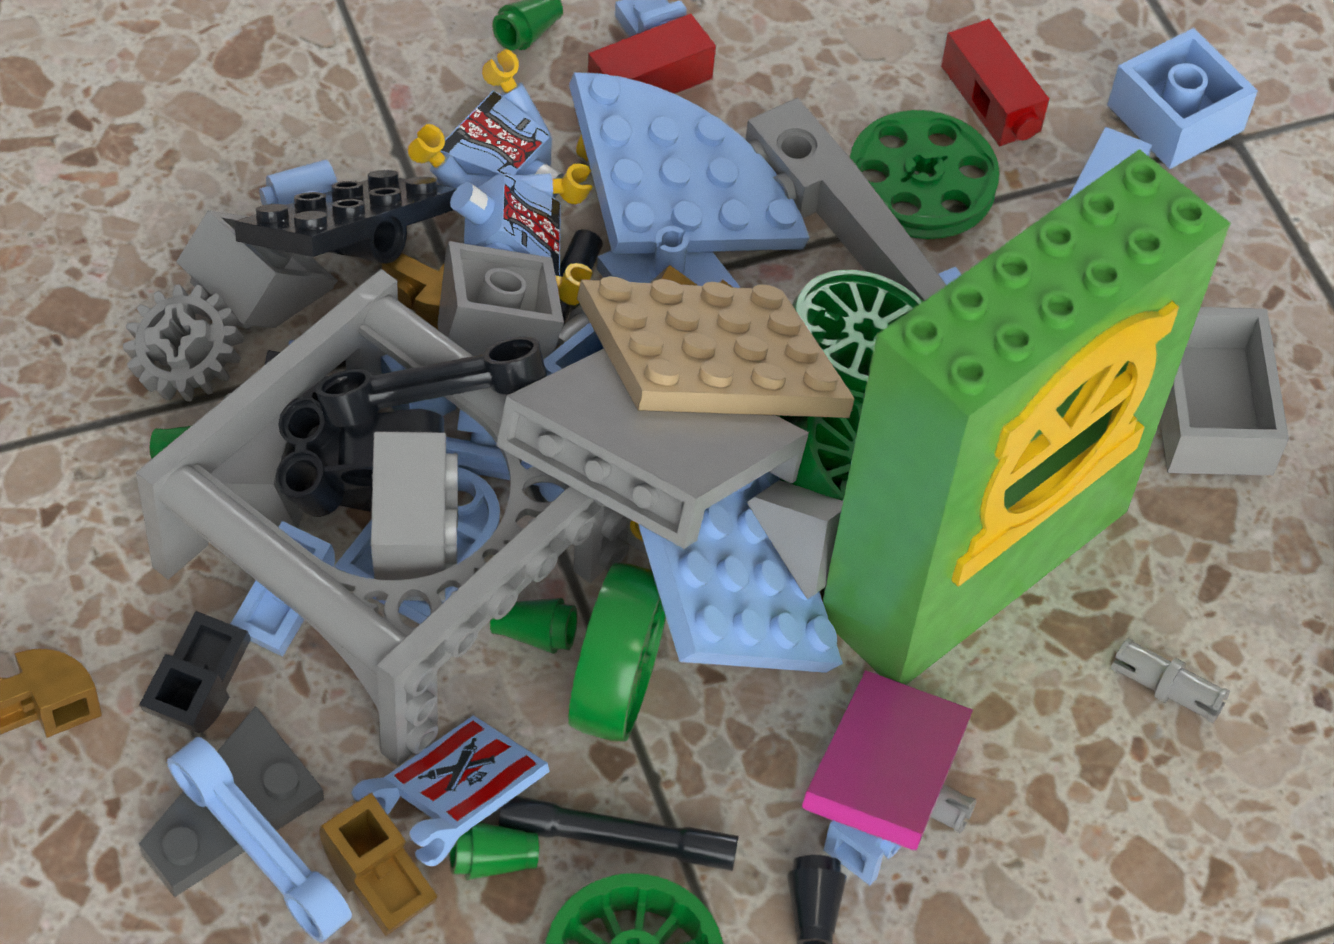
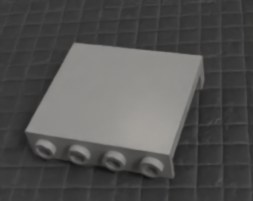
(642, 463)

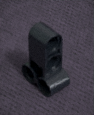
(336, 455)

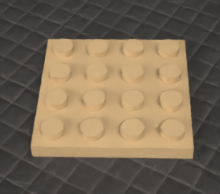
(712, 349)

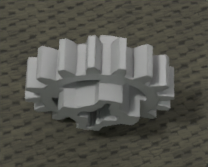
(192, 357)

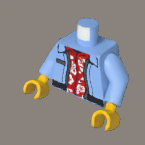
(495, 139)
(524, 217)

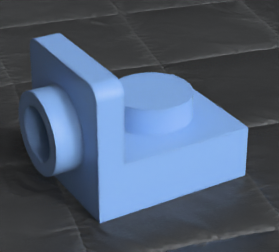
(643, 15)

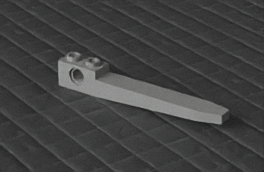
(829, 183)

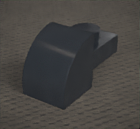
(194, 681)

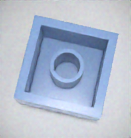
(1181, 97)

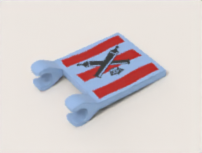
(456, 784)

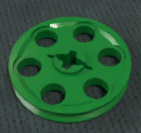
(925, 157)

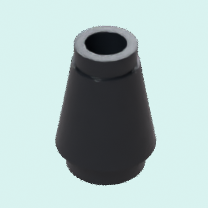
(816, 897)

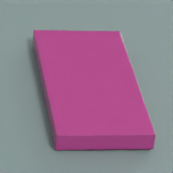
(888, 760)

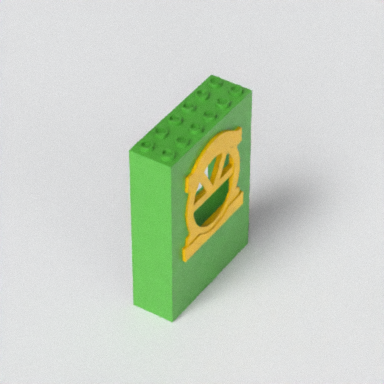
(1015, 414)

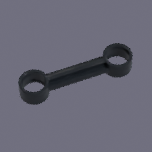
(357, 396)

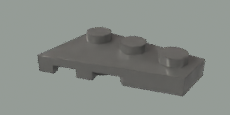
(193, 843)

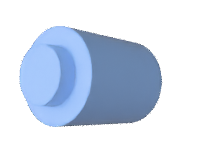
(284, 185)

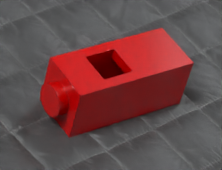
(665, 56)
(994, 82)

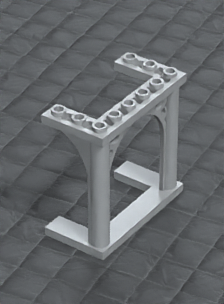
(393, 661)

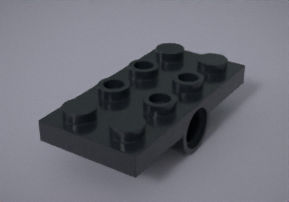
(350, 220)

